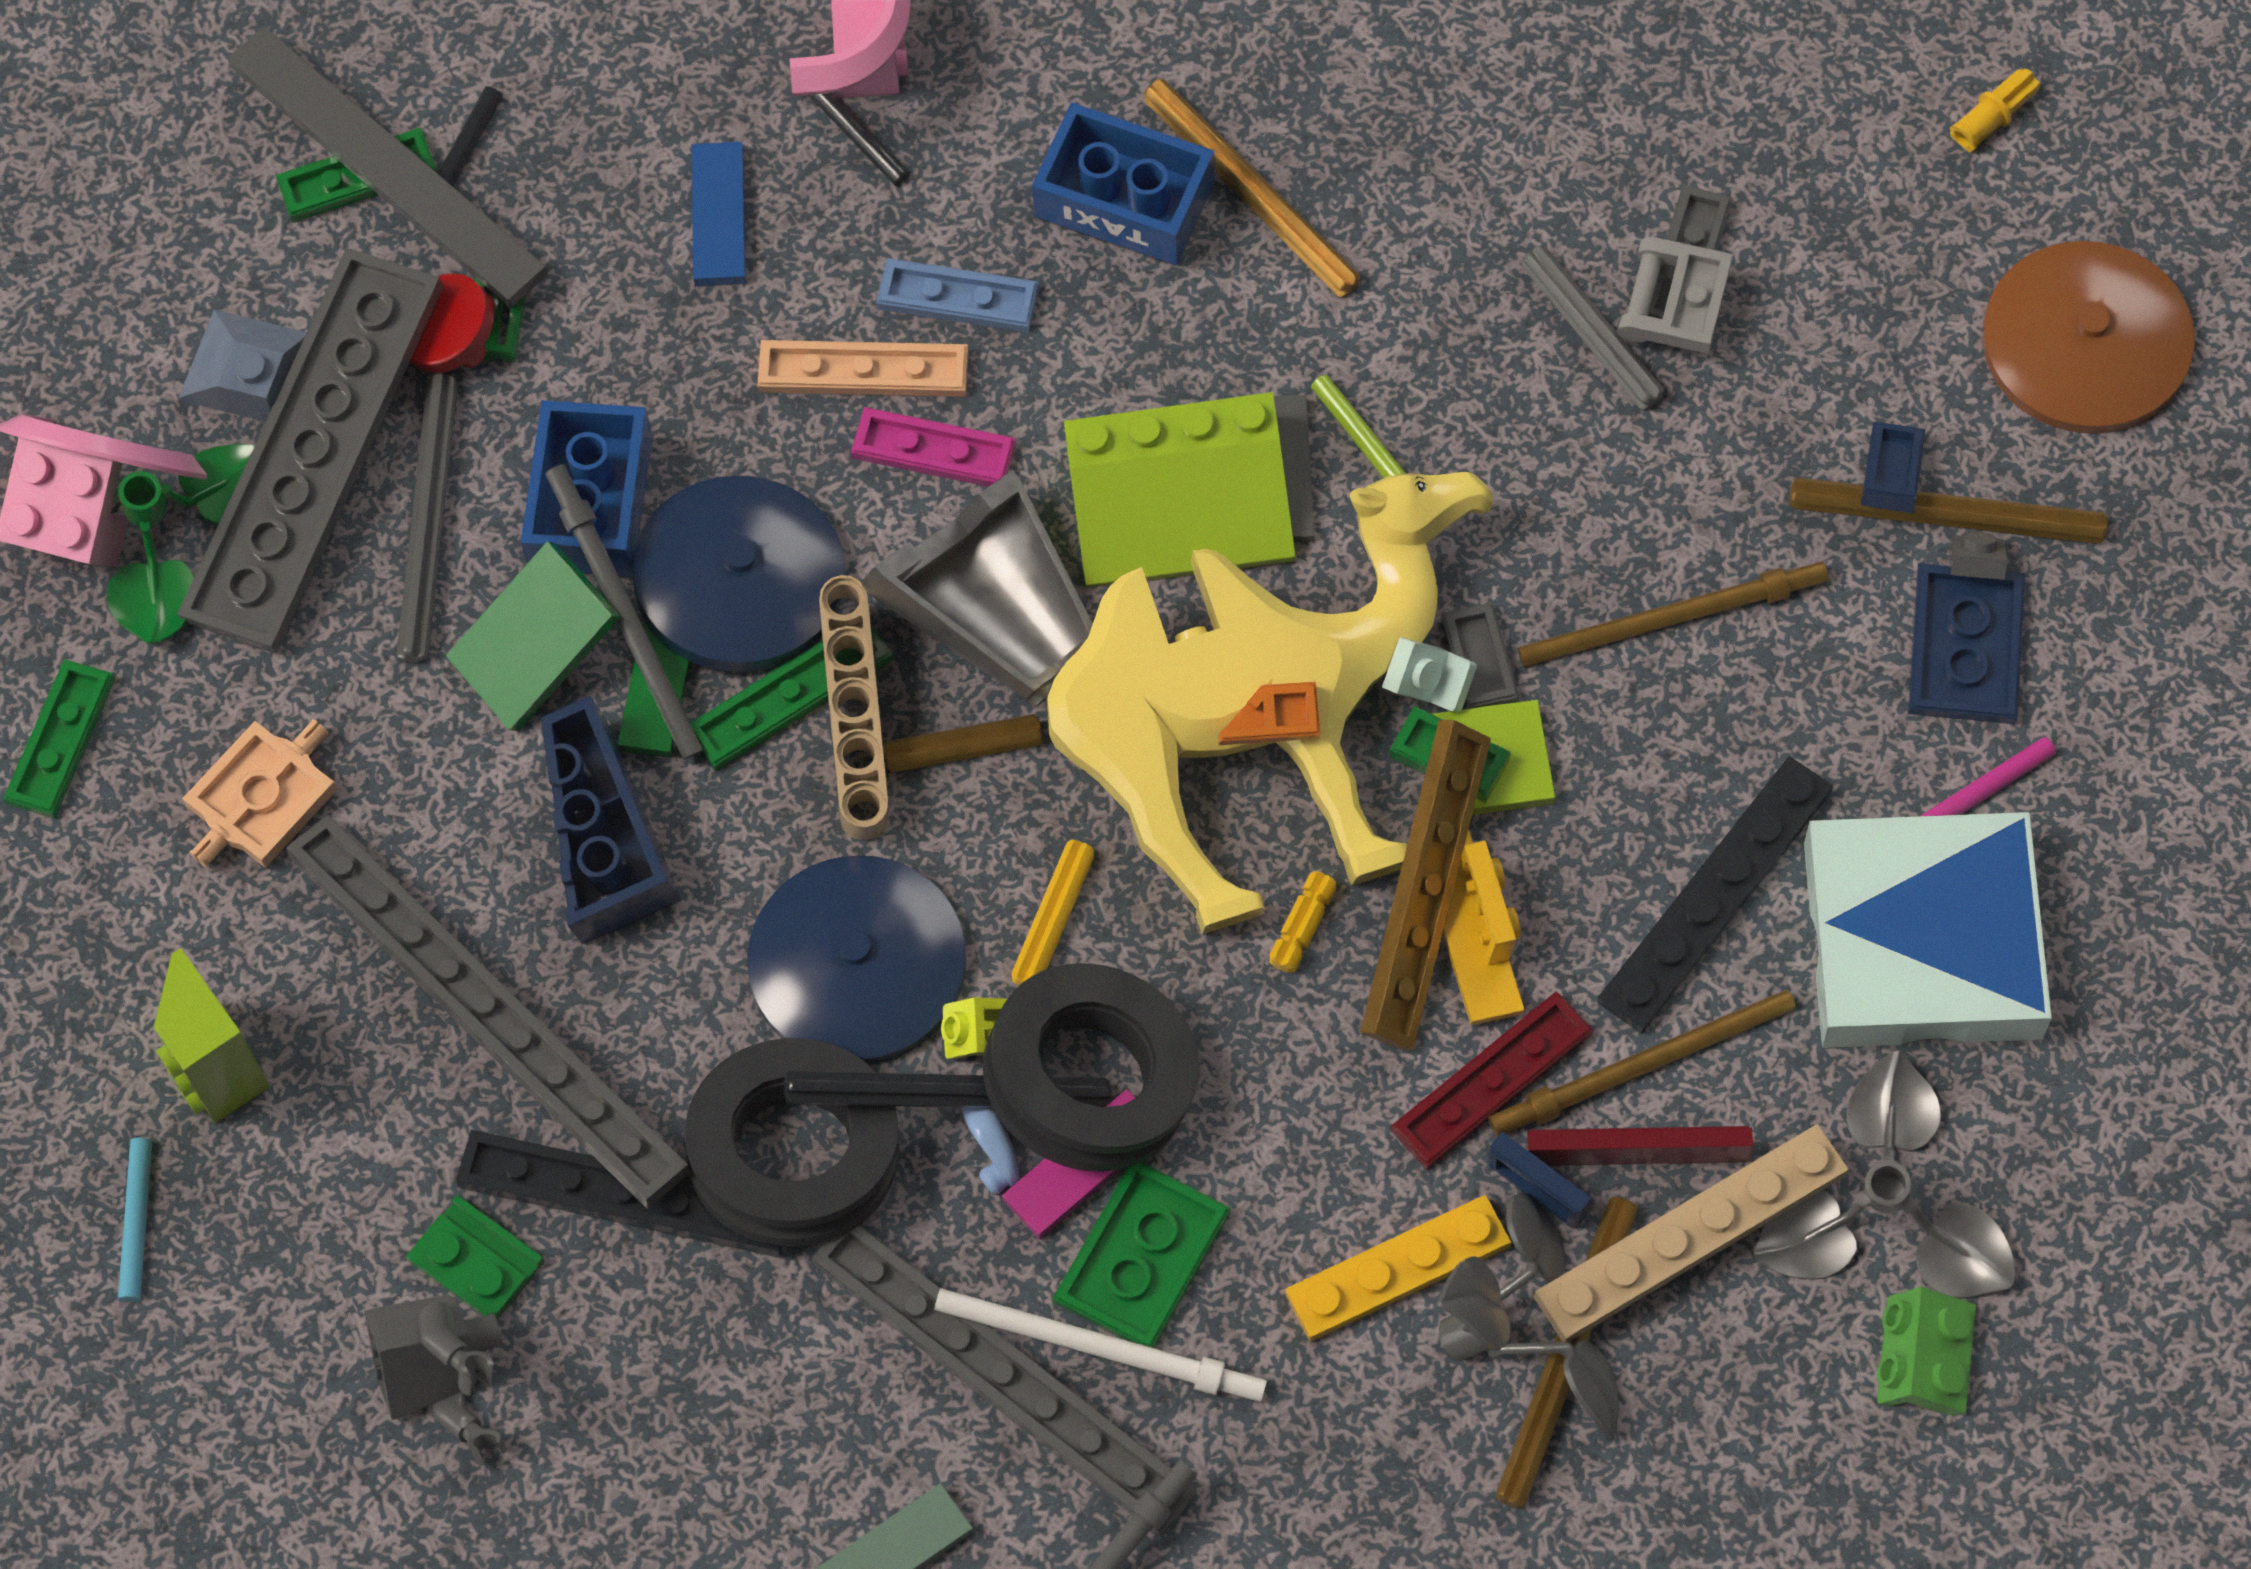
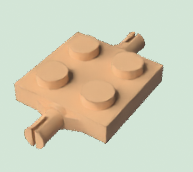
(260, 794)

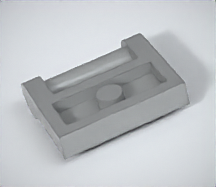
(1692, 299)

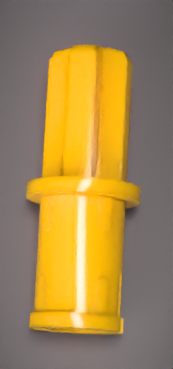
(1994, 109)

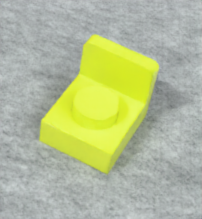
(968, 1025)

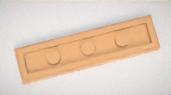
(863, 368)

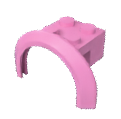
(866, 53)
(67, 485)

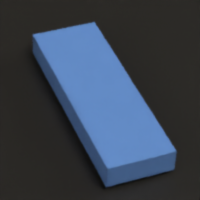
(957, 295)

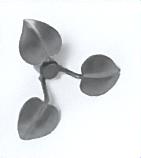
(1891, 1109)

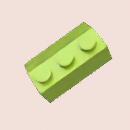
(203, 1045)

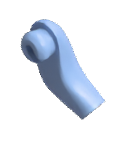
(996, 1143)

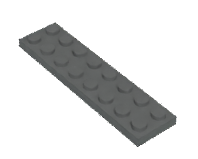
(311, 450)

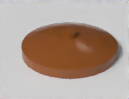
(2088, 337)

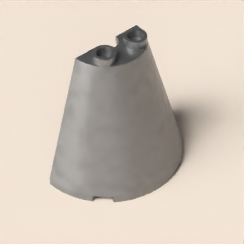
(990, 591)

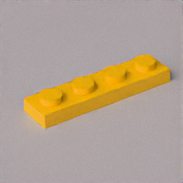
(1396, 1268)

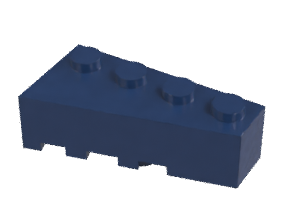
(605, 838)

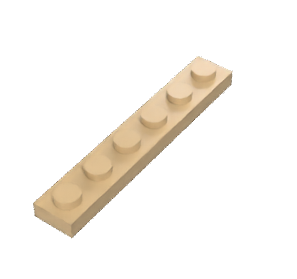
(1690, 1233)

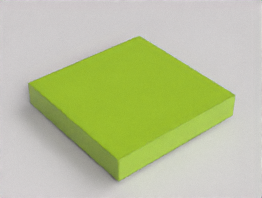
(1518, 729)

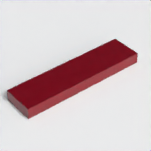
(1491, 1080)
(1641, 1145)

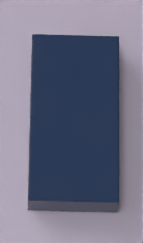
(1893, 467)
(1538, 1181)

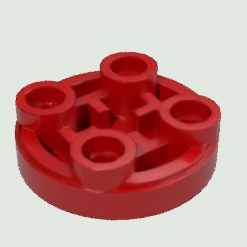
(456, 327)

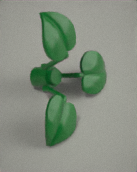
(149, 596)

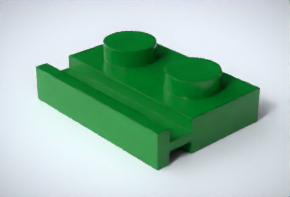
(475, 1259)

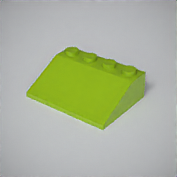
(1178, 483)

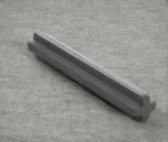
(1593, 327)

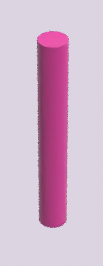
(1995, 779)

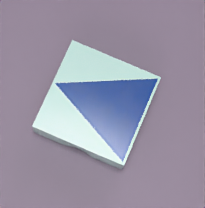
(1927, 929)

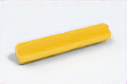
(1053, 911)

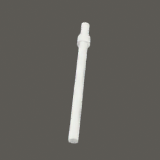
(1206, 1375)

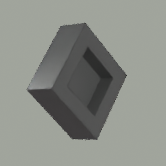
(1978, 556)

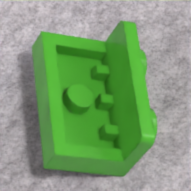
(1926, 1351)

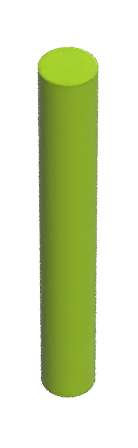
(1356, 427)

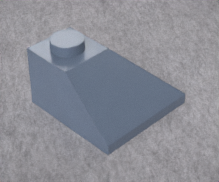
(241, 365)

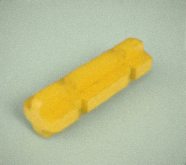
(1302, 922)

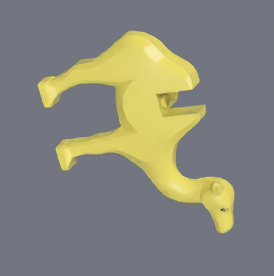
(1140, 704)

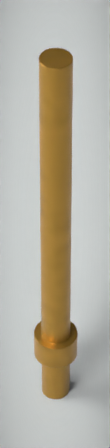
(1771, 585)
(1546, 1103)

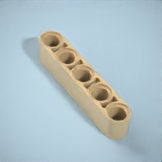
(850, 683)

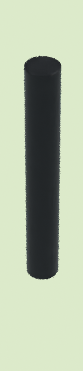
(470, 134)
(861, 137)

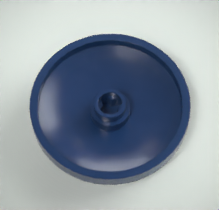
(736, 573)
(857, 957)

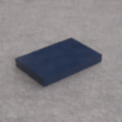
(1966, 646)

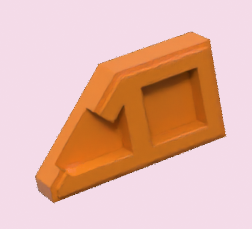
(1275, 715)

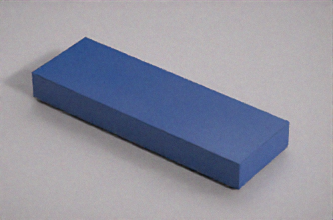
(718, 214)

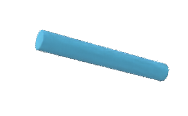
(135, 1220)

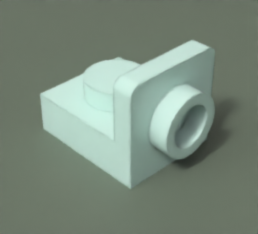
(1429, 674)

